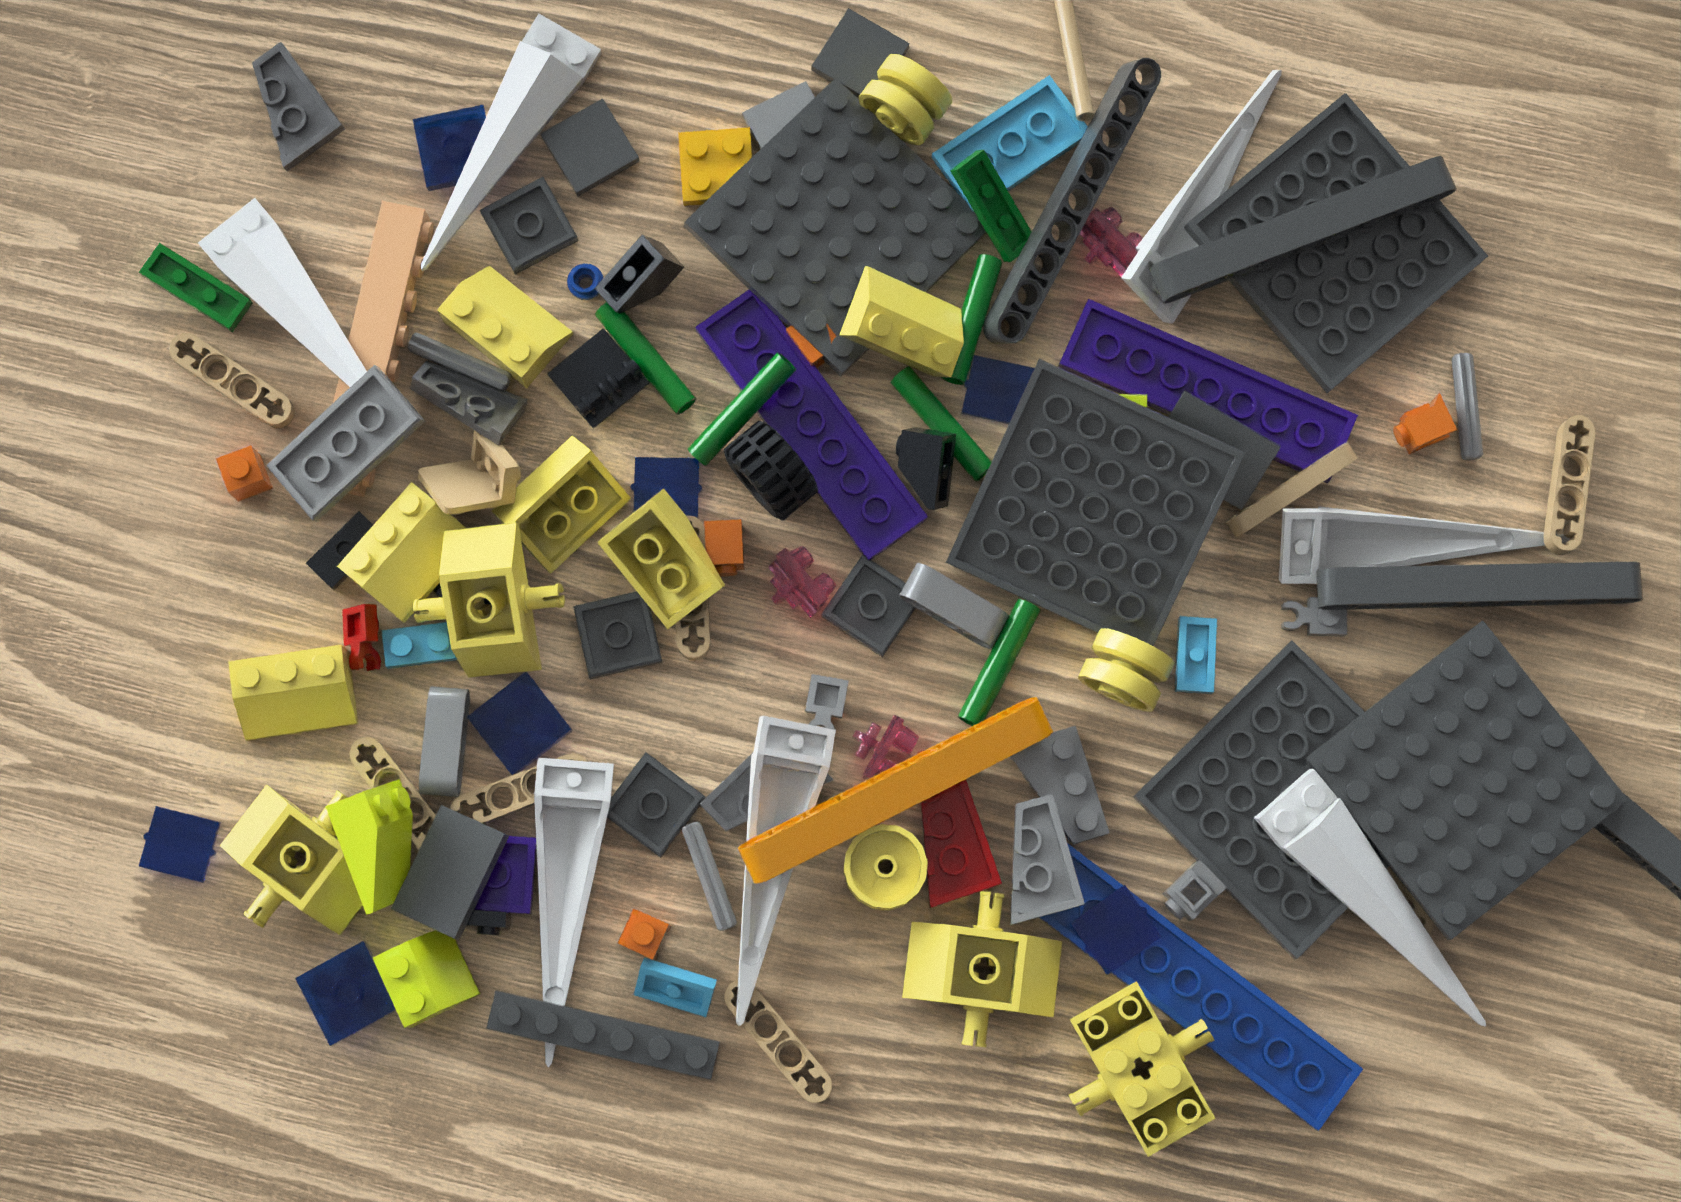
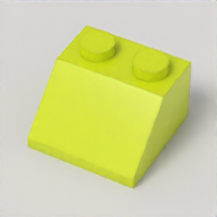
(426, 977)

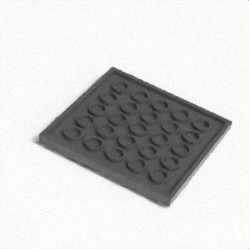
(823, 206)
(1353, 292)
(1094, 505)
(1234, 772)
(1466, 780)

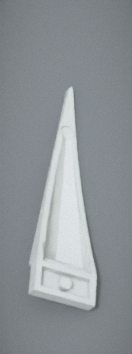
(538, 83)
(1204, 186)
(265, 267)
(1353, 538)
(784, 782)
(570, 825)
(1329, 845)

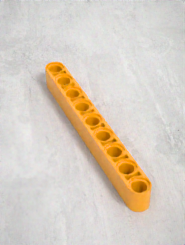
(895, 790)

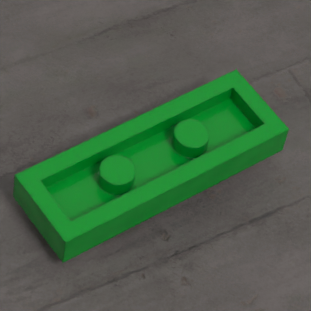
(992, 204)
(195, 287)

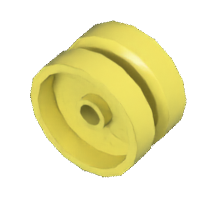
(906, 98)
(1126, 670)
(891, 889)

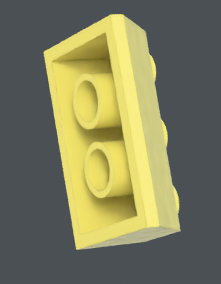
(504, 324)
(905, 324)
(563, 503)
(401, 552)
(293, 692)

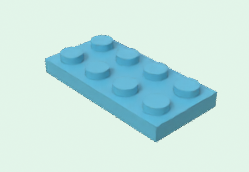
(1018, 136)

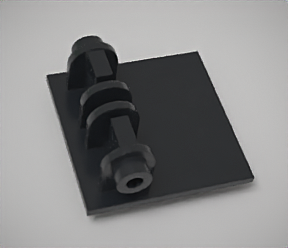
(598, 378)

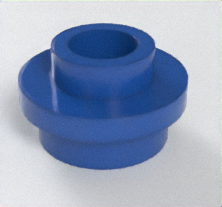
(577, 274)

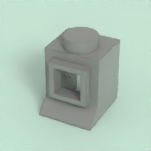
(1193, 891)

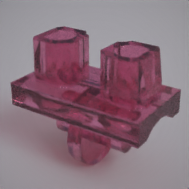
(1107, 241)
(796, 585)
(895, 735)

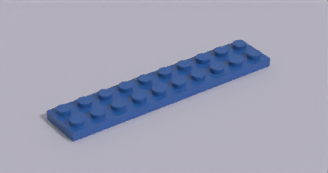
(1245, 1023)

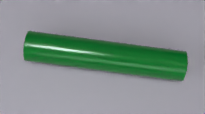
(974, 312)
(647, 357)
(741, 409)
(940, 419)
(999, 662)

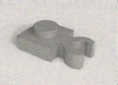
(1318, 621)
(826, 699)

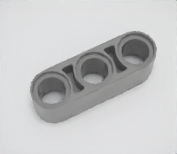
(954, 605)
(444, 741)

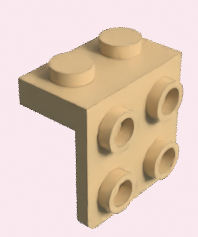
(476, 483)

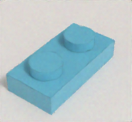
(417, 645)
(1195, 655)
(675, 987)

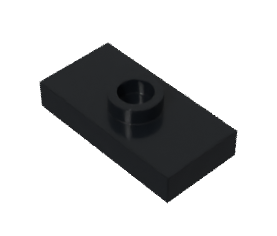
(328, 557)

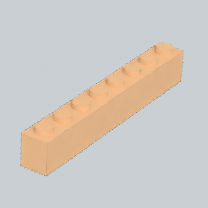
(388, 295)

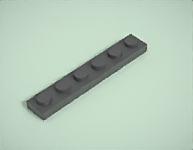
(603, 1034)

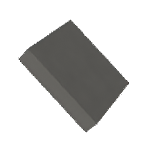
(856, 52)
(590, 147)
(529, 225)
(869, 606)
(617, 635)
(653, 804)

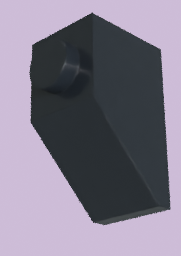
(639, 275)
(927, 463)

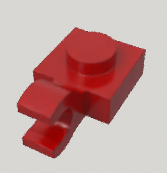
(359, 633)

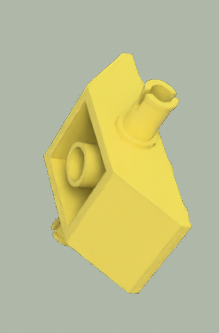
(490, 566)
(266, 847)
(943, 962)
(1166, 1100)

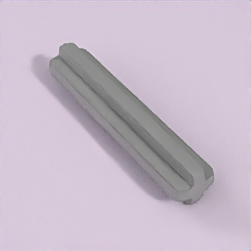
(458, 361)
(1467, 406)
(709, 876)

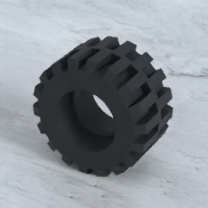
(771, 470)

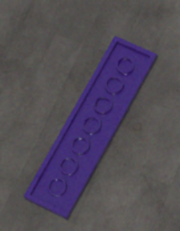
(1148, 361)
(813, 420)

